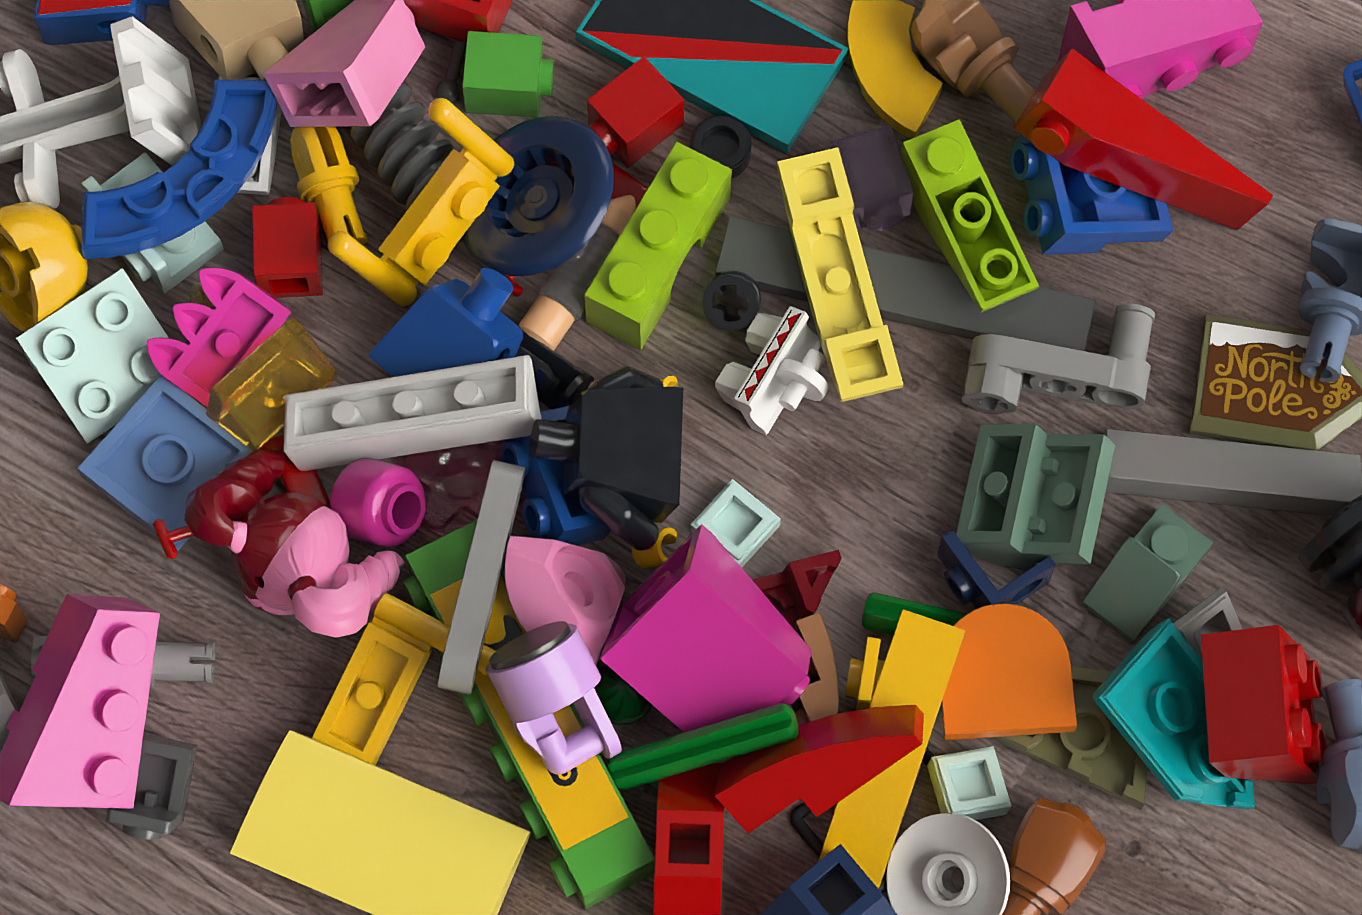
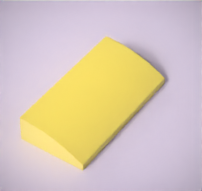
(376, 836)

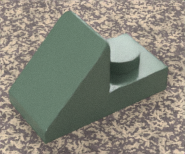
(1147, 573)

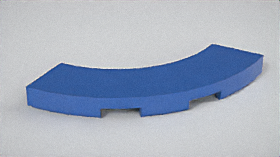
(193, 188)

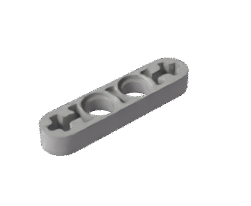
(481, 577)

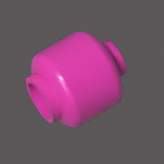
(379, 502)

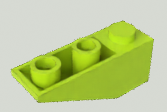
(966, 216)

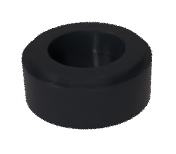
(723, 141)

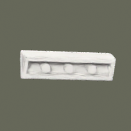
(411, 413)

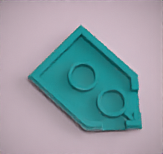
(1161, 713)

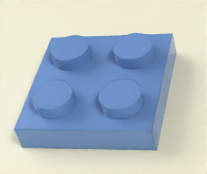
(160, 456)

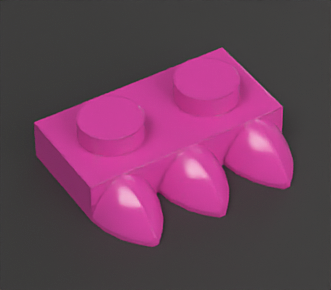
(217, 335)

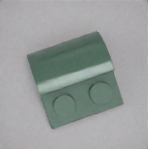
(1034, 495)

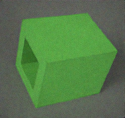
(506, 74)

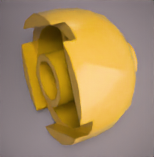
(38, 263)

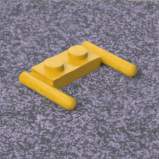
(438, 214)
(382, 678)

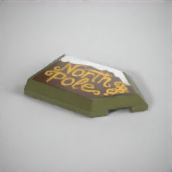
(1255, 391)

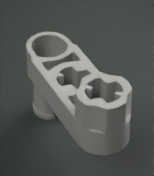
(1006, 365)

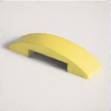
(837, 275)

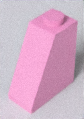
(348, 66)

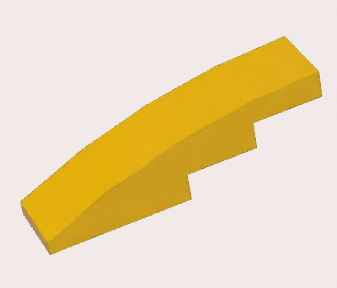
(912, 674)

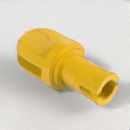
(327, 179)

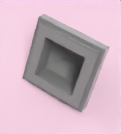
(1208, 616)

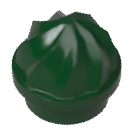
(619, 699)

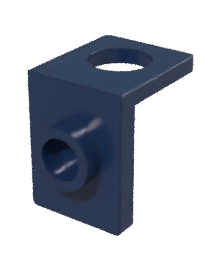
(972, 585)

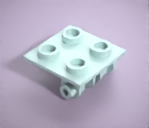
(96, 353)

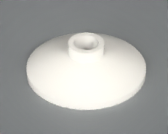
(928, 855)

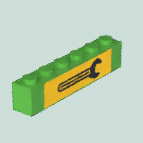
(576, 810)

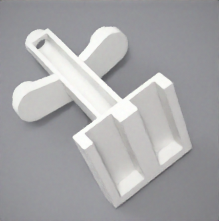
(148, 98)

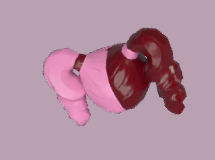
(289, 548)

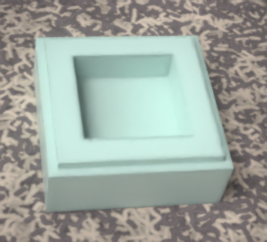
(738, 522)
(969, 783)

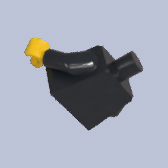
(622, 456)

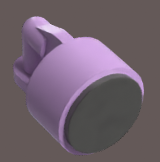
(542, 675)

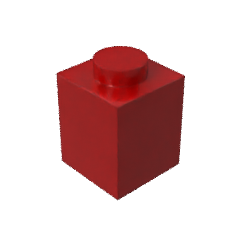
(635, 112)
(287, 248)

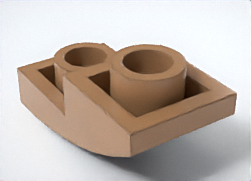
(821, 696)

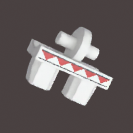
(782, 372)

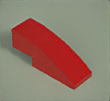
(819, 765)

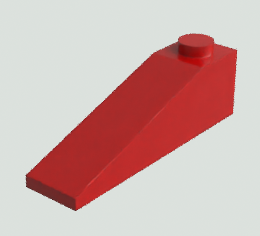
(1118, 137)

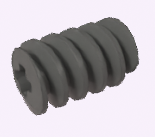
(402, 147)

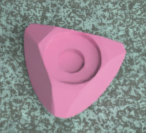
(563, 583)

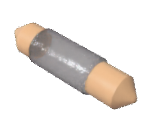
(562, 294)

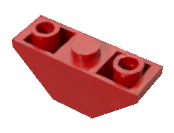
(689, 844)

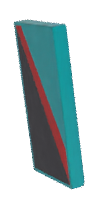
(724, 57)

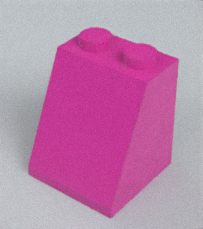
(705, 639)

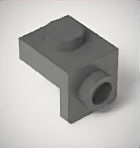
(160, 789)

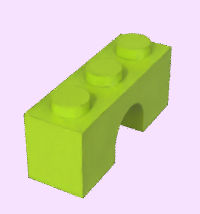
(643, 263)

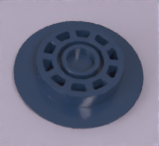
(546, 204)

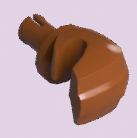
(1052, 858)

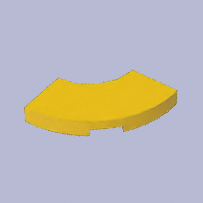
(887, 67)

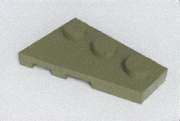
(1095, 750)

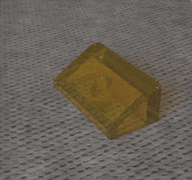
(252, 395)

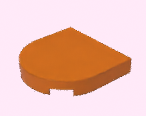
(1008, 677)

